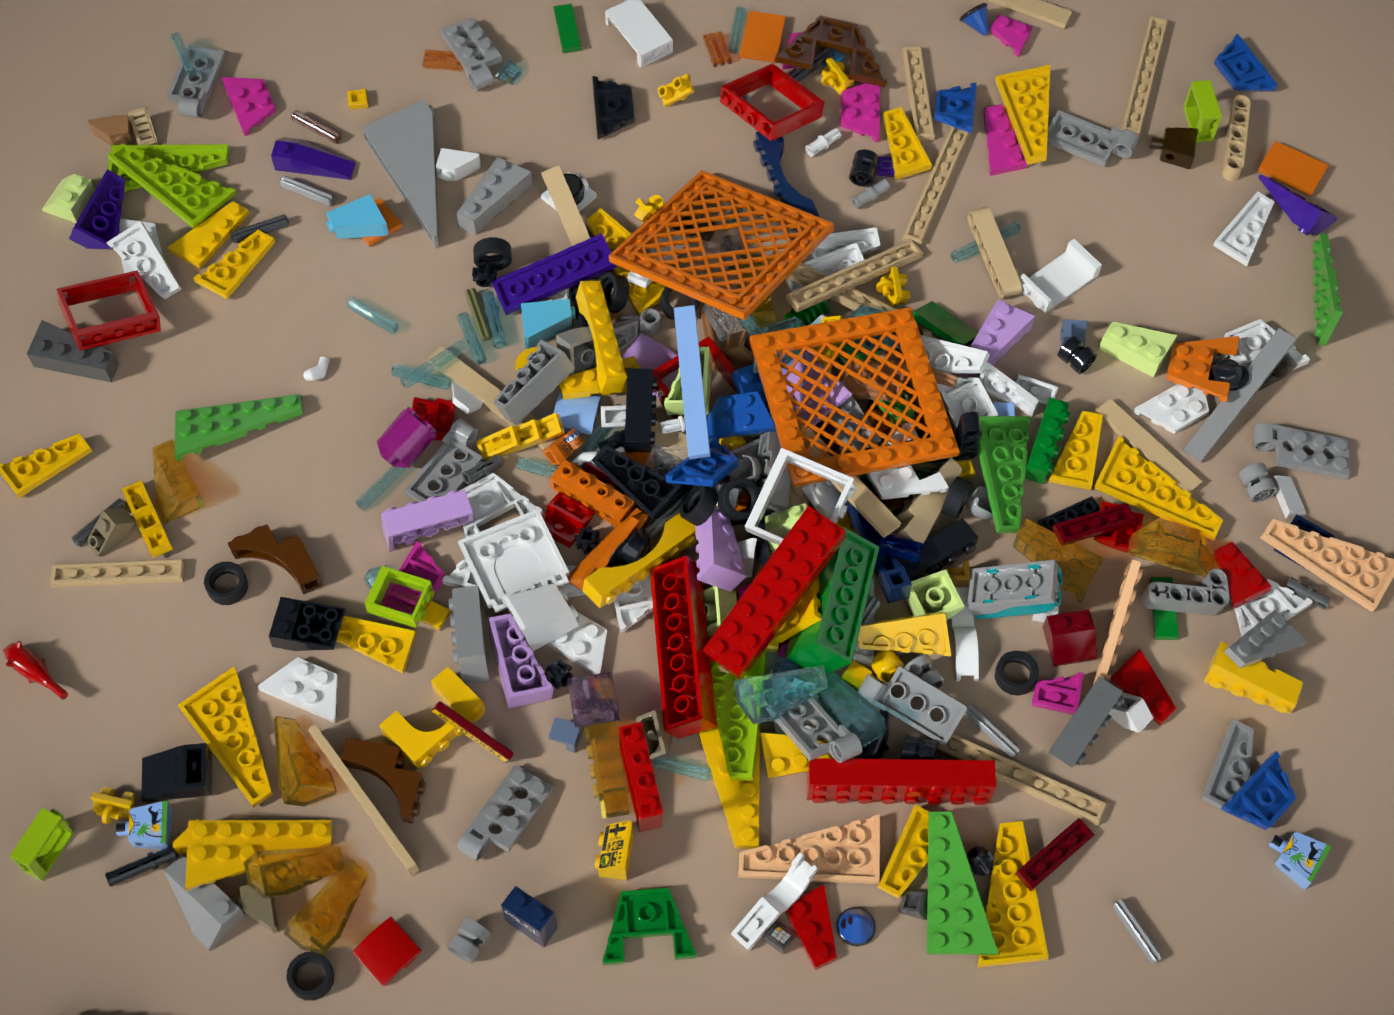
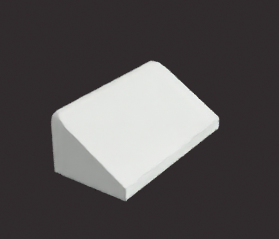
(1037, 388)
(613, 416)
(1288, 497)

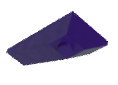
(306, 158)
(1304, 214)
(101, 215)

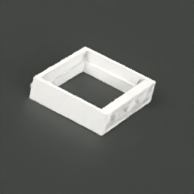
(771, 483)

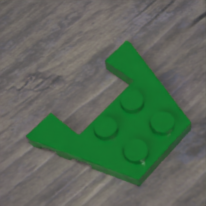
(647, 915)

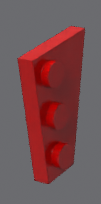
(1243, 578)
(1141, 681)
(813, 926)

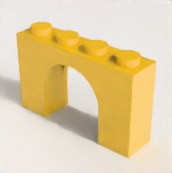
(421, 746)

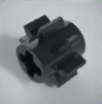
(484, 274)
(587, 539)
(558, 673)
(980, 860)

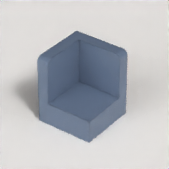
(1073, 328)
(566, 733)

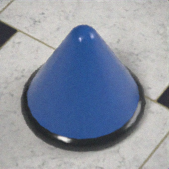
(977, 18)
(856, 926)

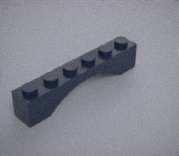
(770, 157)
(887, 569)

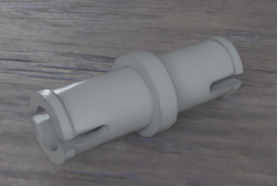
(870, 193)

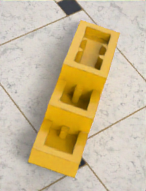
(520, 437)
(147, 519)

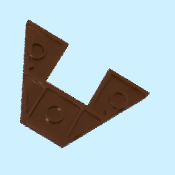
(839, 36)

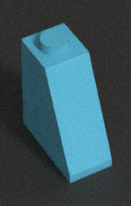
(357, 219)
(545, 319)

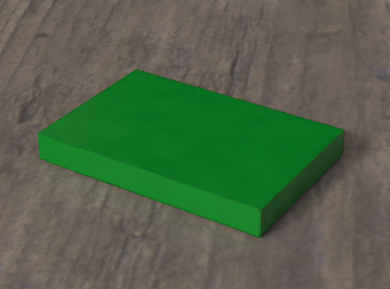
(944, 324)

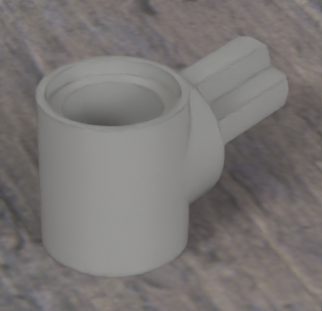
(643, 321)

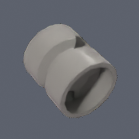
(1257, 482)
(923, 668)
(468, 940)

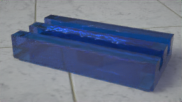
(900, 547)

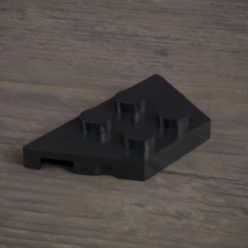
(612, 106)

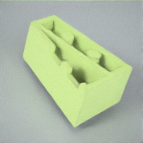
(1137, 346)
(674, 402)

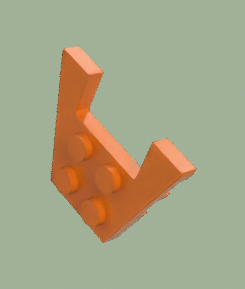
(1192, 364)

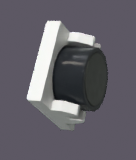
(578, 188)

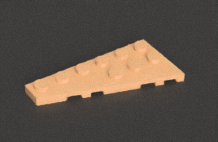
(1343, 565)
(1119, 617)
(840, 853)

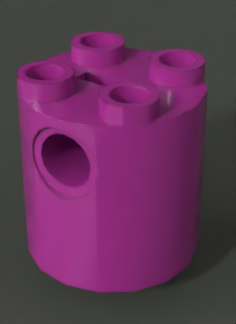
(405, 439)

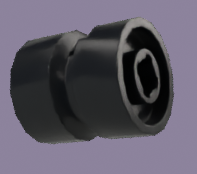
(864, 168)
(1075, 353)
(915, 749)

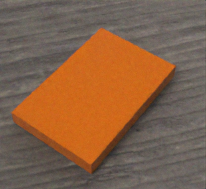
(762, 36)
(1293, 168)

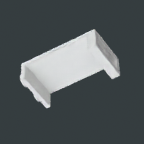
(640, 31)
(1061, 277)

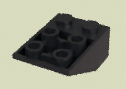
(305, 625)
(177, 773)

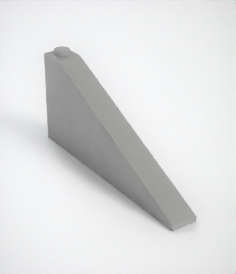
(408, 155)

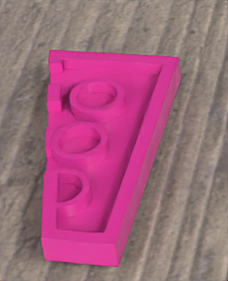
(1002, 144)

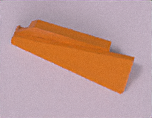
(601, 554)

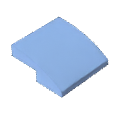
(578, 413)

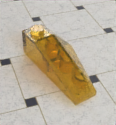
(173, 484)
(298, 768)
(289, 870)
(327, 913)

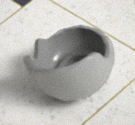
(747, 468)
(979, 503)

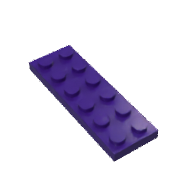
(553, 274)

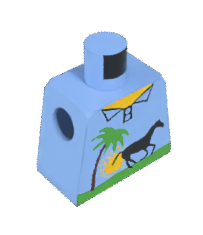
(148, 826)
(1299, 857)

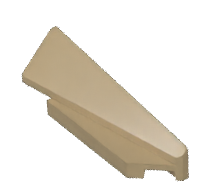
(924, 509)

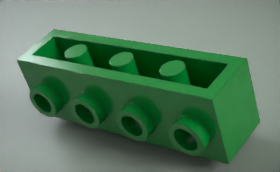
(1046, 440)

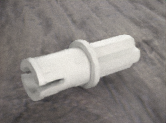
(822, 142)
(673, 425)

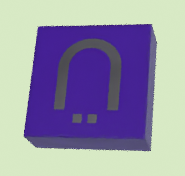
(885, 167)

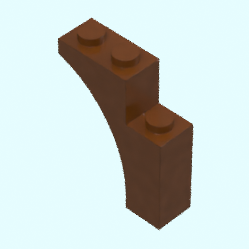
(288, 555)
(386, 764)

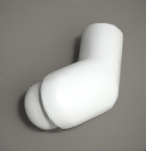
(317, 372)
(584, 457)

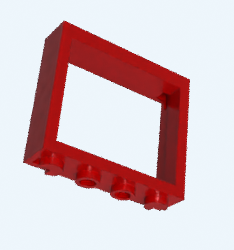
(810, 104)
(114, 330)
(724, 367)
(640, 776)

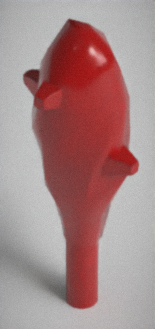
(31, 667)

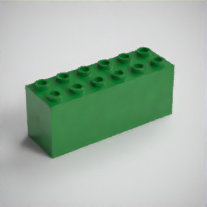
(843, 600)

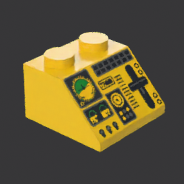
(615, 850)

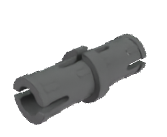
(482, 469)
(1305, 591)

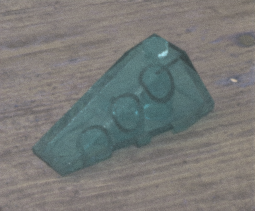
(772, 695)
(851, 710)

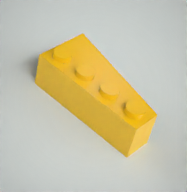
(1253, 681)

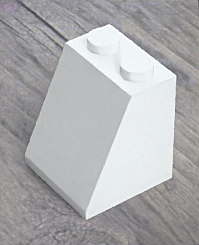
(542, 614)

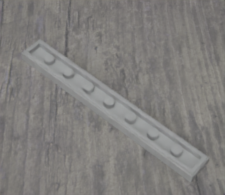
(1228, 411)

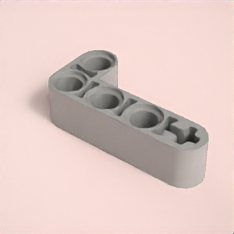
(1211, 589)

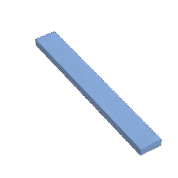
(691, 382)

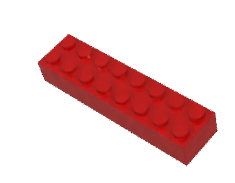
(774, 593)
(680, 638)
(901, 781)

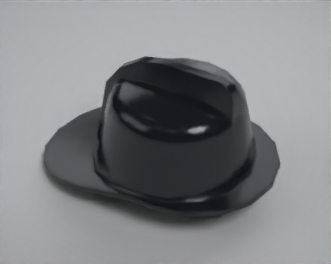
(1231, 372)
(630, 550)

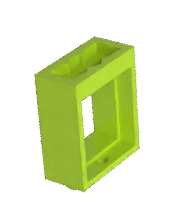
(1202, 110)
(384, 578)
(42, 843)

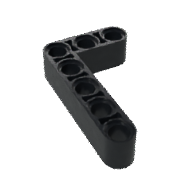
(967, 437)

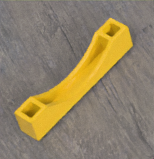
(593, 307)
(609, 582)

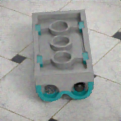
(1015, 589)

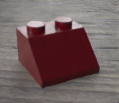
(1071, 637)

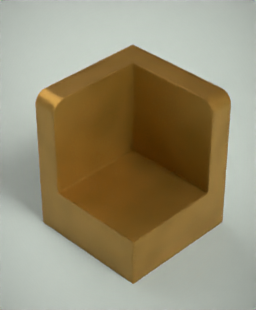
(960, 575)

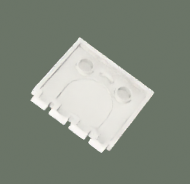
(513, 558)

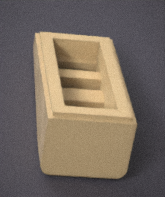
(139, 117)

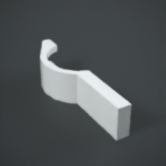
(965, 640)
(774, 903)

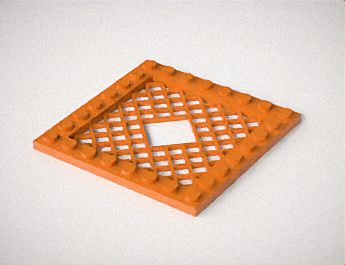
(810, 234)
(899, 321)

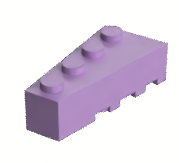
(1001, 331)
(425, 518)
(719, 553)
(518, 669)

